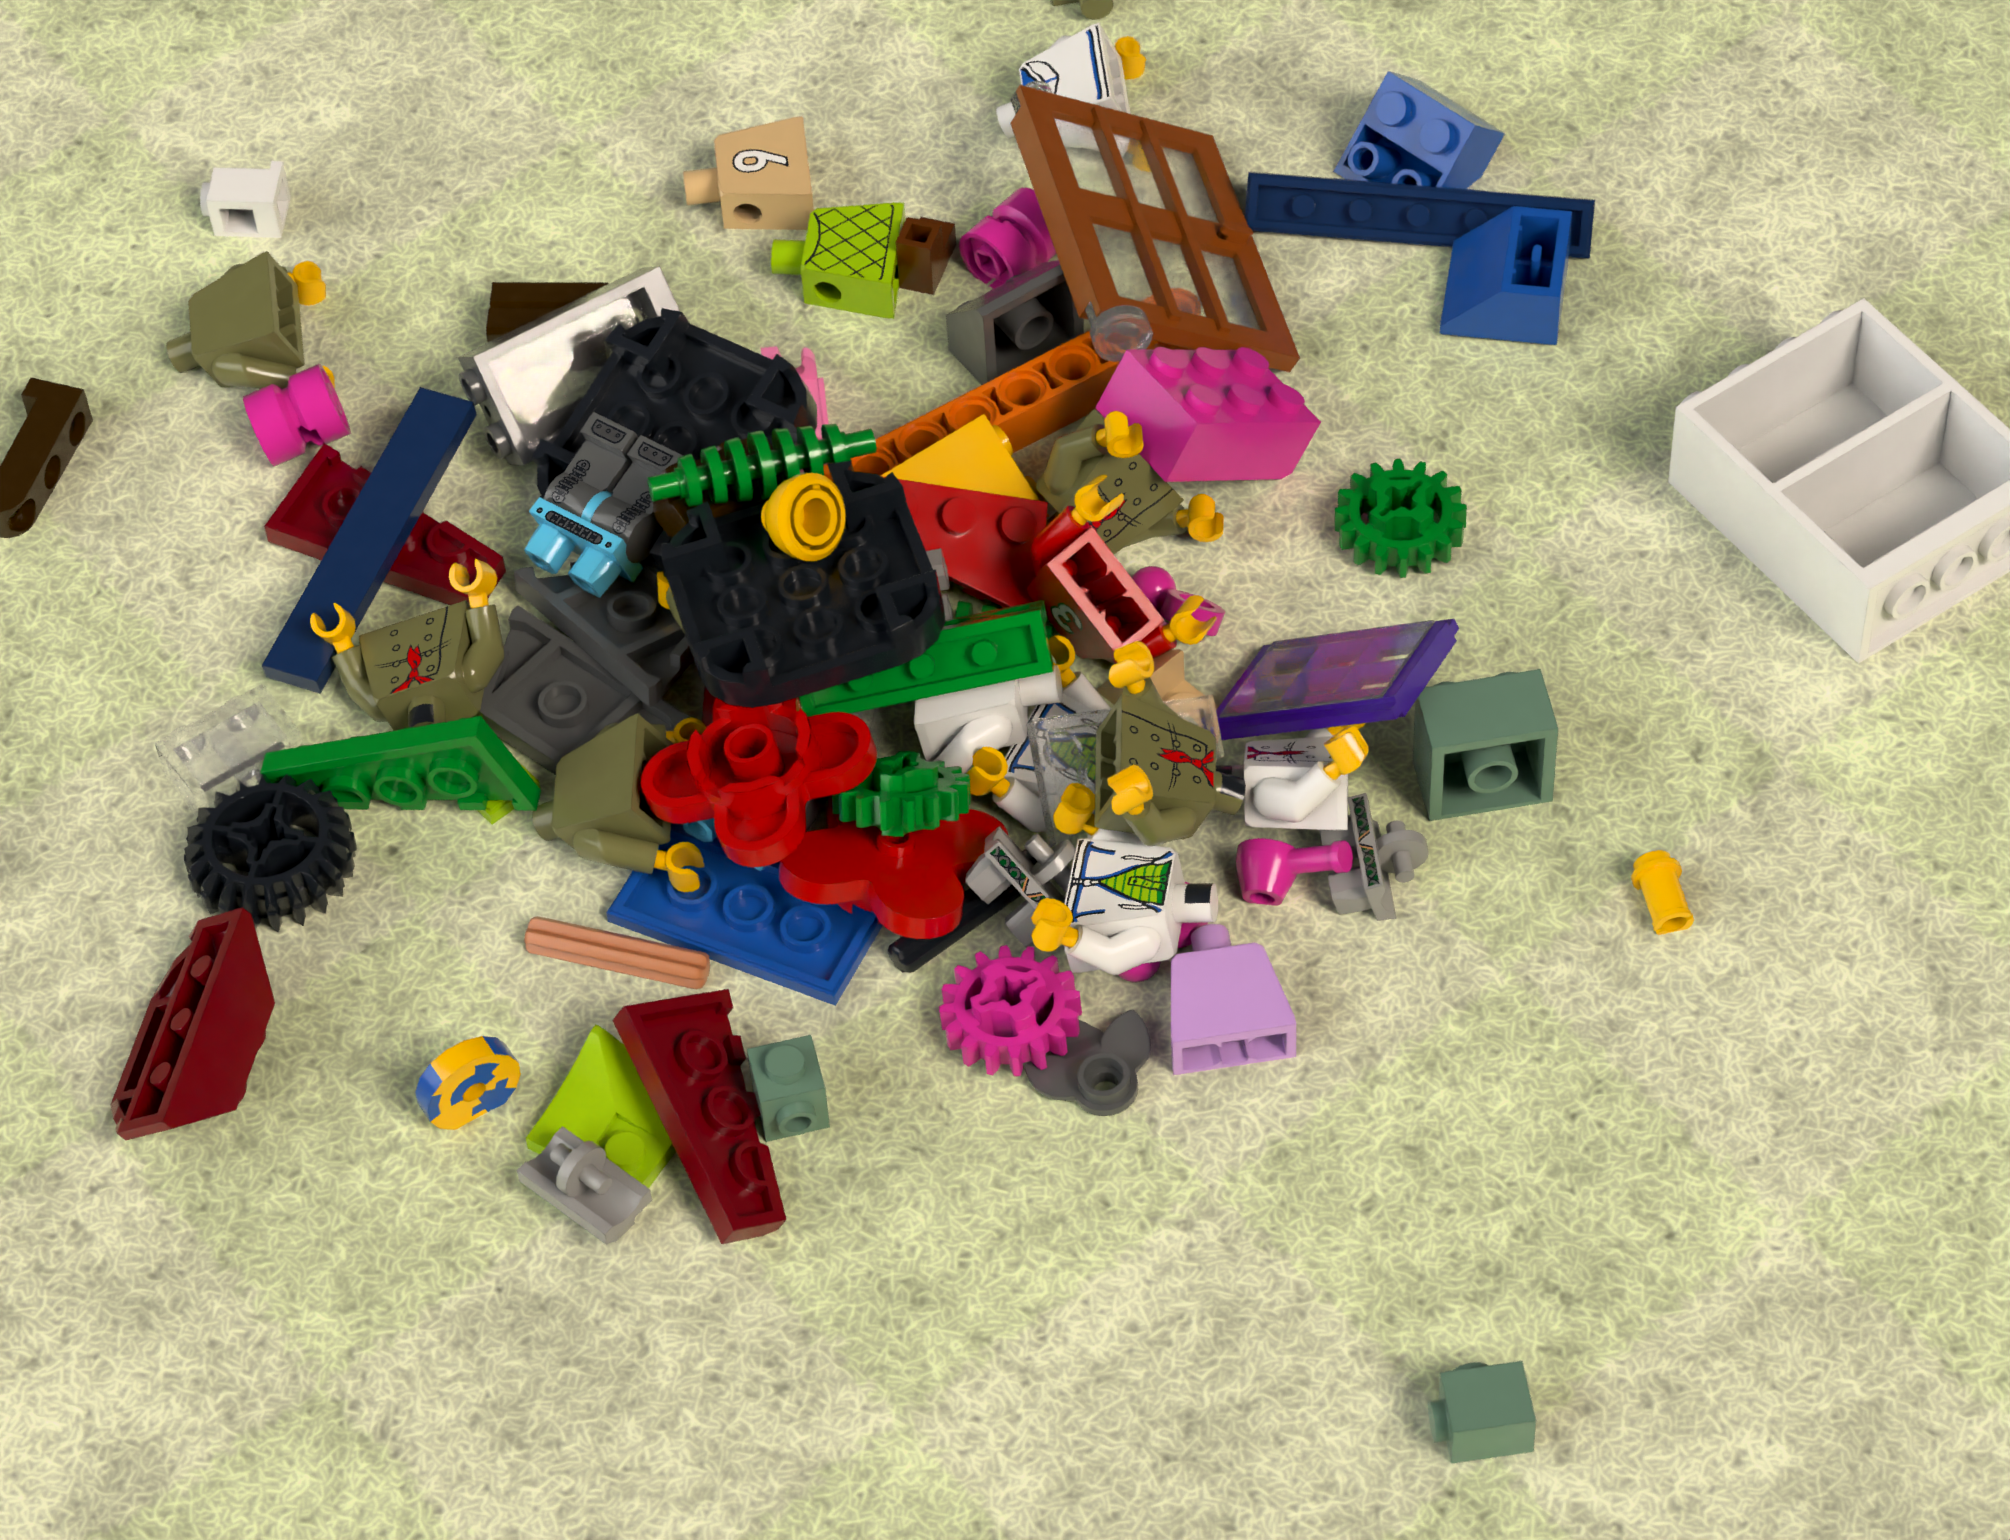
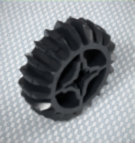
(282, 863)

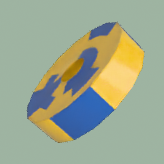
(467, 1082)

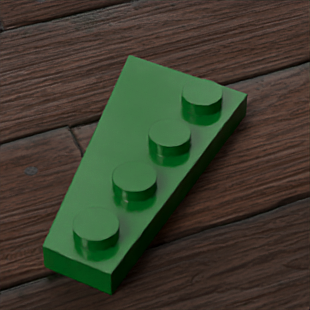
(411, 766)

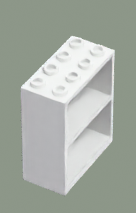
(1852, 477)

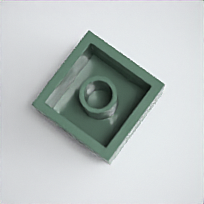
(1485, 744)

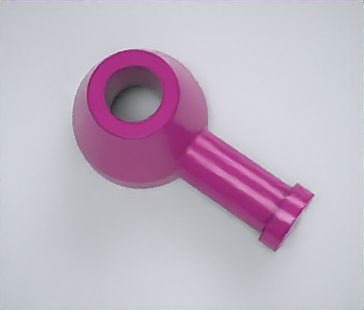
(1271, 866)

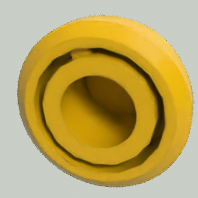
(805, 516)

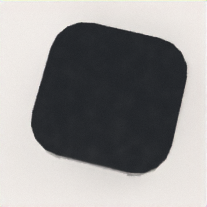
(683, 394)
(792, 626)

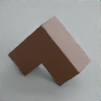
(924, 253)

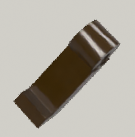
(41, 451)

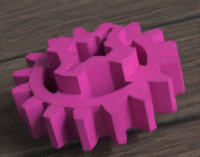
(1001, 1006)

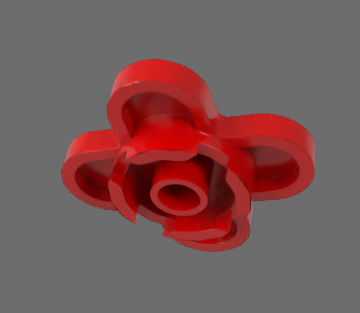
(757, 775)
(903, 880)

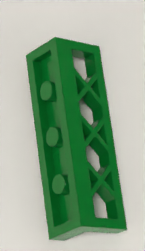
(967, 655)

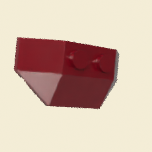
(198, 1031)

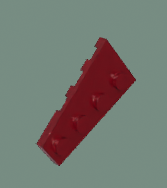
(321, 501)
(699, 1091)

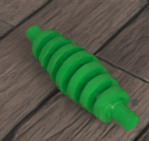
(760, 464)

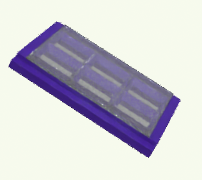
(1335, 679)

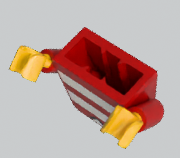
(1092, 594)

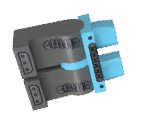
(601, 507)

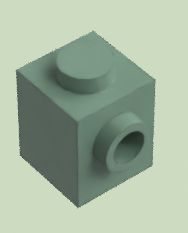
(788, 1088)
(1483, 1412)

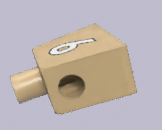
(758, 178)

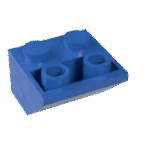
(1418, 139)
(1509, 277)

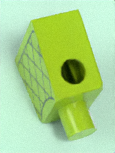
(847, 258)

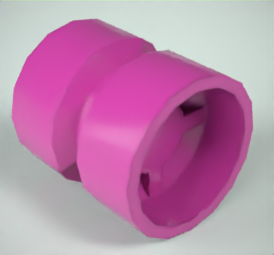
(1008, 241)
(296, 415)

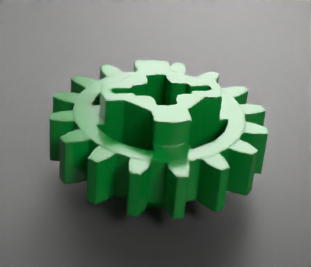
(1400, 518)
(905, 795)

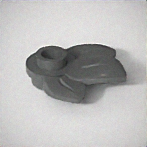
(1096, 1059)

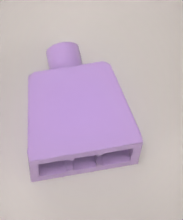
(1227, 1005)

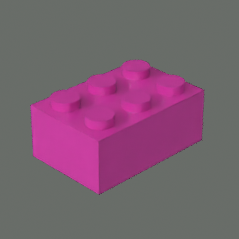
(1210, 413)

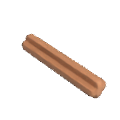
(617, 952)

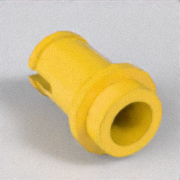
(1659, 880)

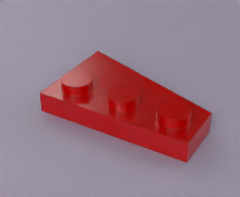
(981, 537)

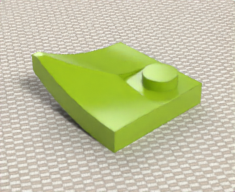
(610, 1106)

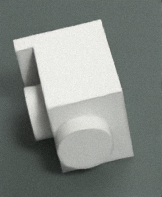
(247, 201)

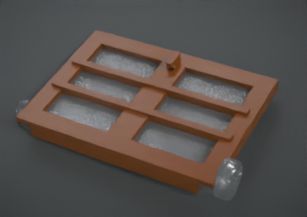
(1147, 230)

